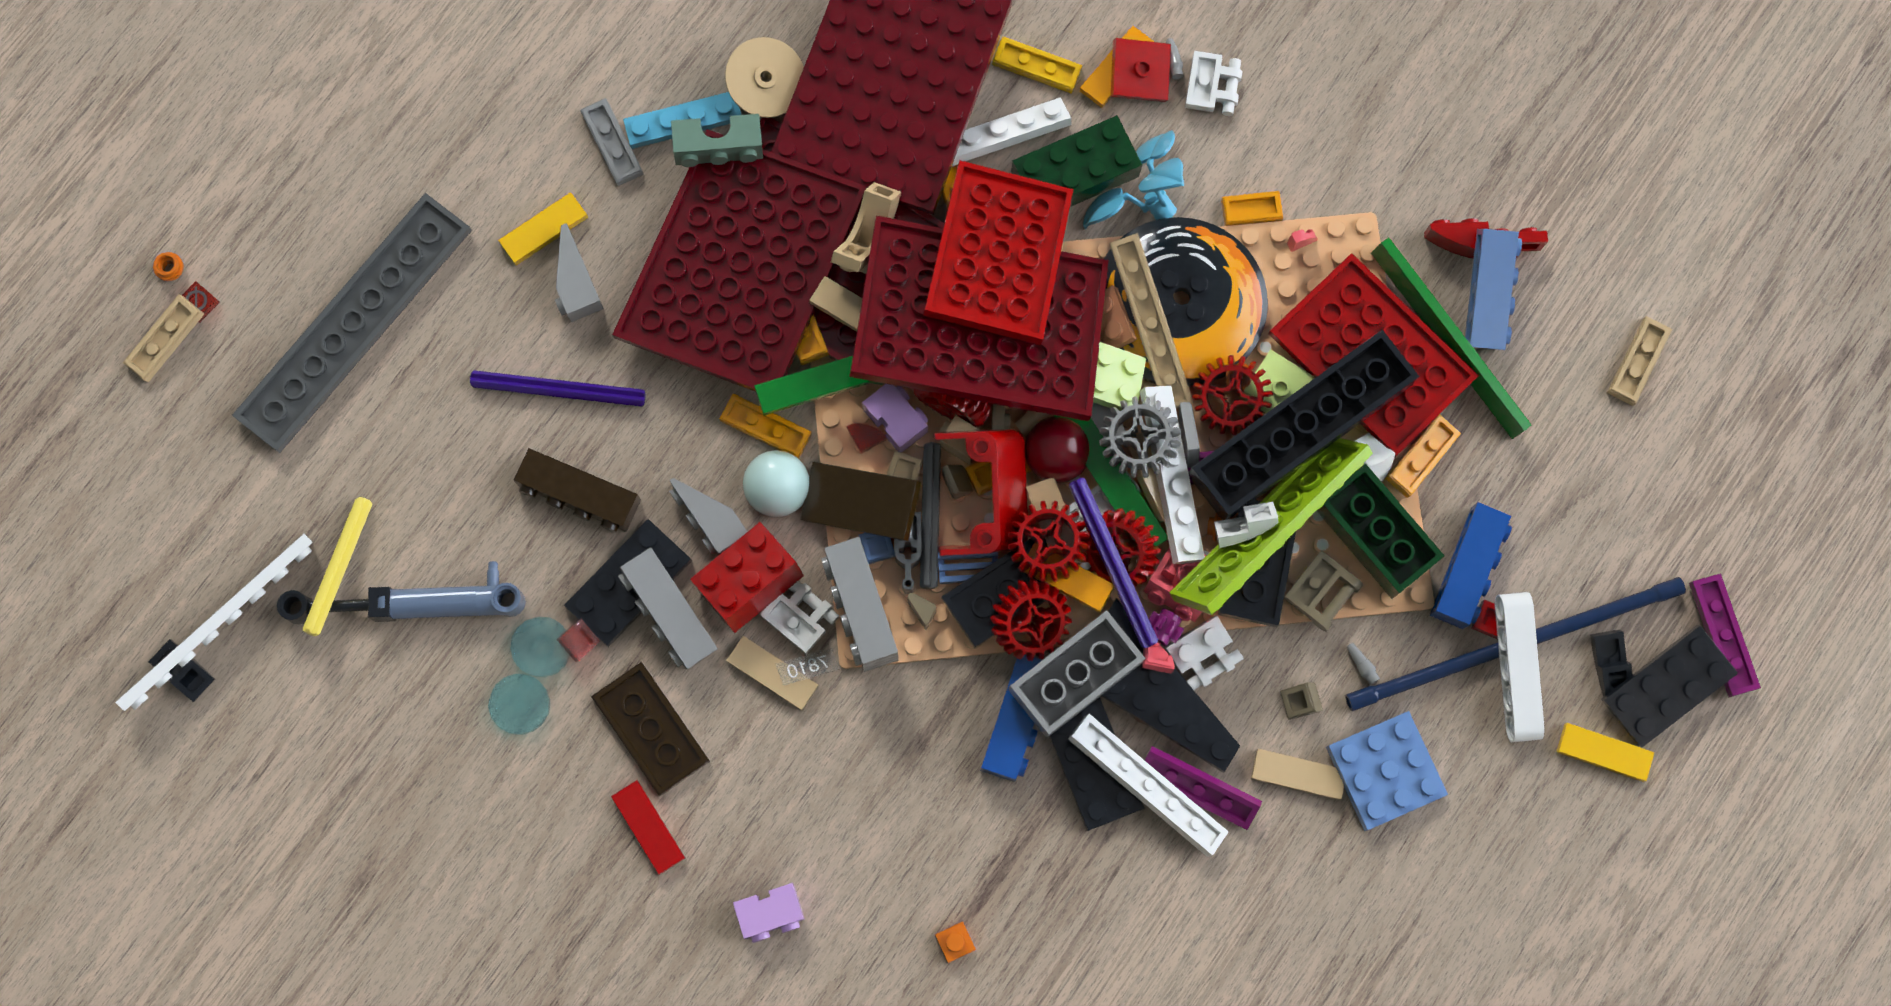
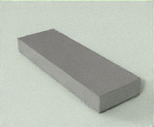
(611, 142)

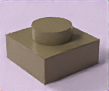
(999, 418)

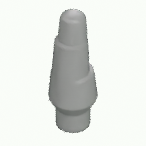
(1175, 61)
(1364, 665)

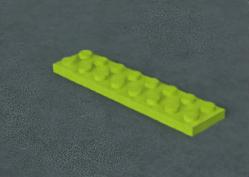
(1295, 501)

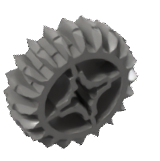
(1127, 440)

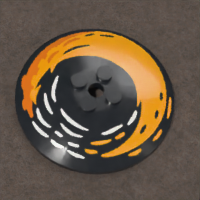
(1223, 289)

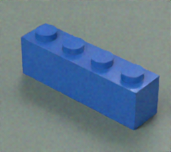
(1471, 565)
(1011, 732)

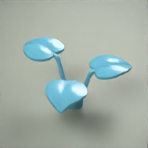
(1164, 176)

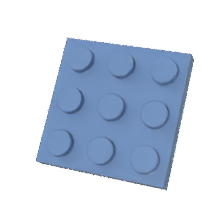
(1386, 771)

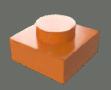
(955, 942)

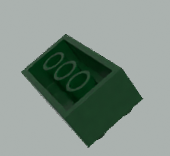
(1084, 161)
(1379, 532)

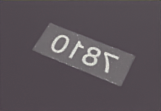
(807, 666)

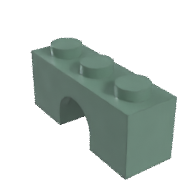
(694, 147)

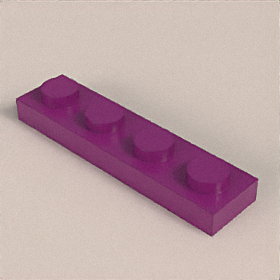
(1723, 629)
(1205, 789)

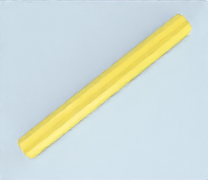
(337, 566)

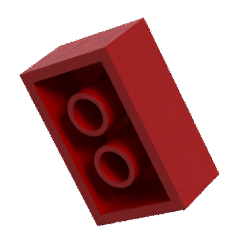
(747, 577)

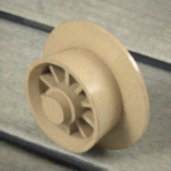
(763, 76)

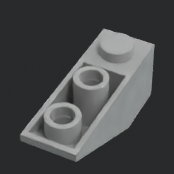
(714, 518)

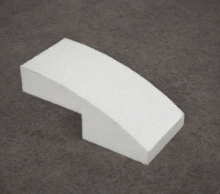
(1256, 521)

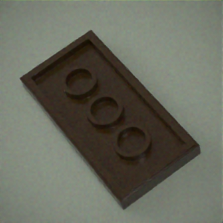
(861, 501)
(650, 729)

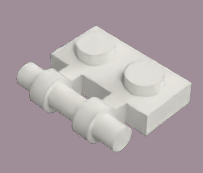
(1204, 80)
(796, 624)
(1198, 645)

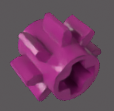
(1166, 626)

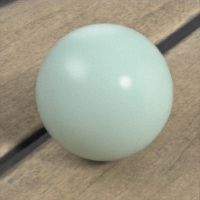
(776, 483)

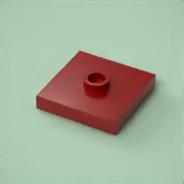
(1140, 70)

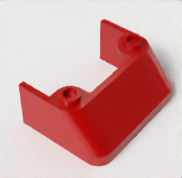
(1007, 456)

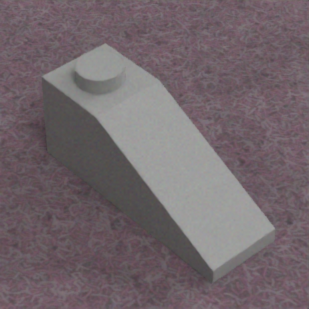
(573, 282)

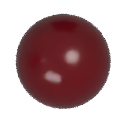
(1057, 449)

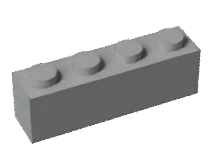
(668, 609)

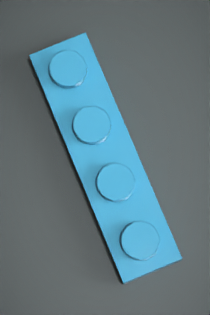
(656, 125)

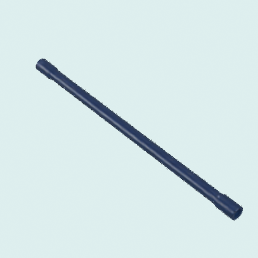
(1372, 694)

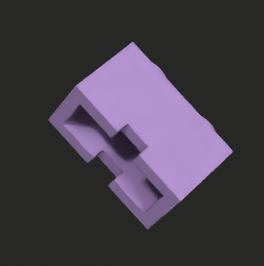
(902, 422)
(777, 911)

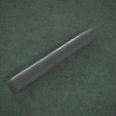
(930, 515)

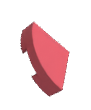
(1300, 239)
(1157, 659)

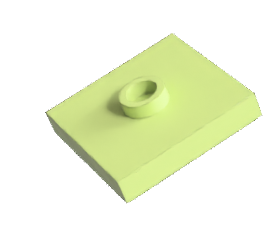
(1284, 376)

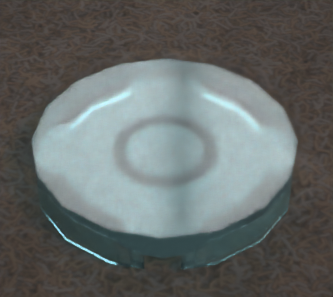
(536, 647)
(519, 704)

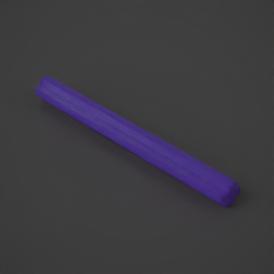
(557, 388)
(1113, 563)

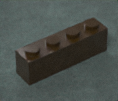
(577, 490)

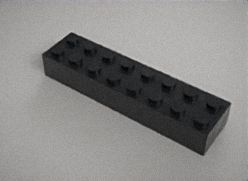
(1303, 425)

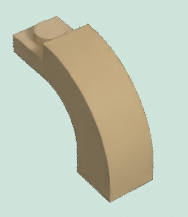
(855, 251)

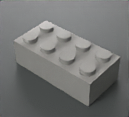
(861, 603)
(1076, 674)

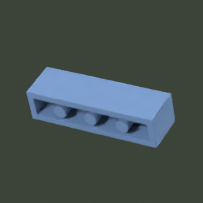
(1492, 288)

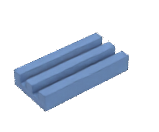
(962, 566)

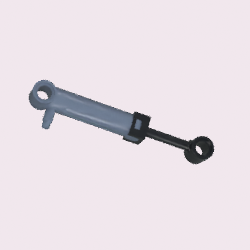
(391, 604)

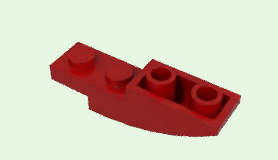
(1461, 236)

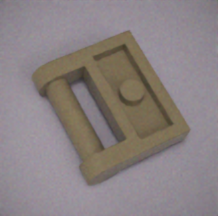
(1315, 584)

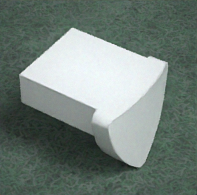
(1381, 459)

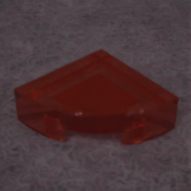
(865, 436)

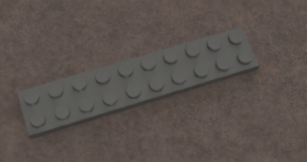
(352, 323)

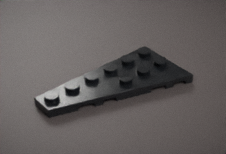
(1171, 706)

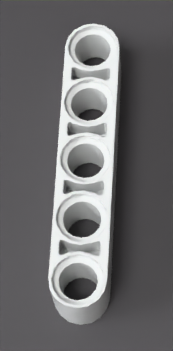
(1519, 667)

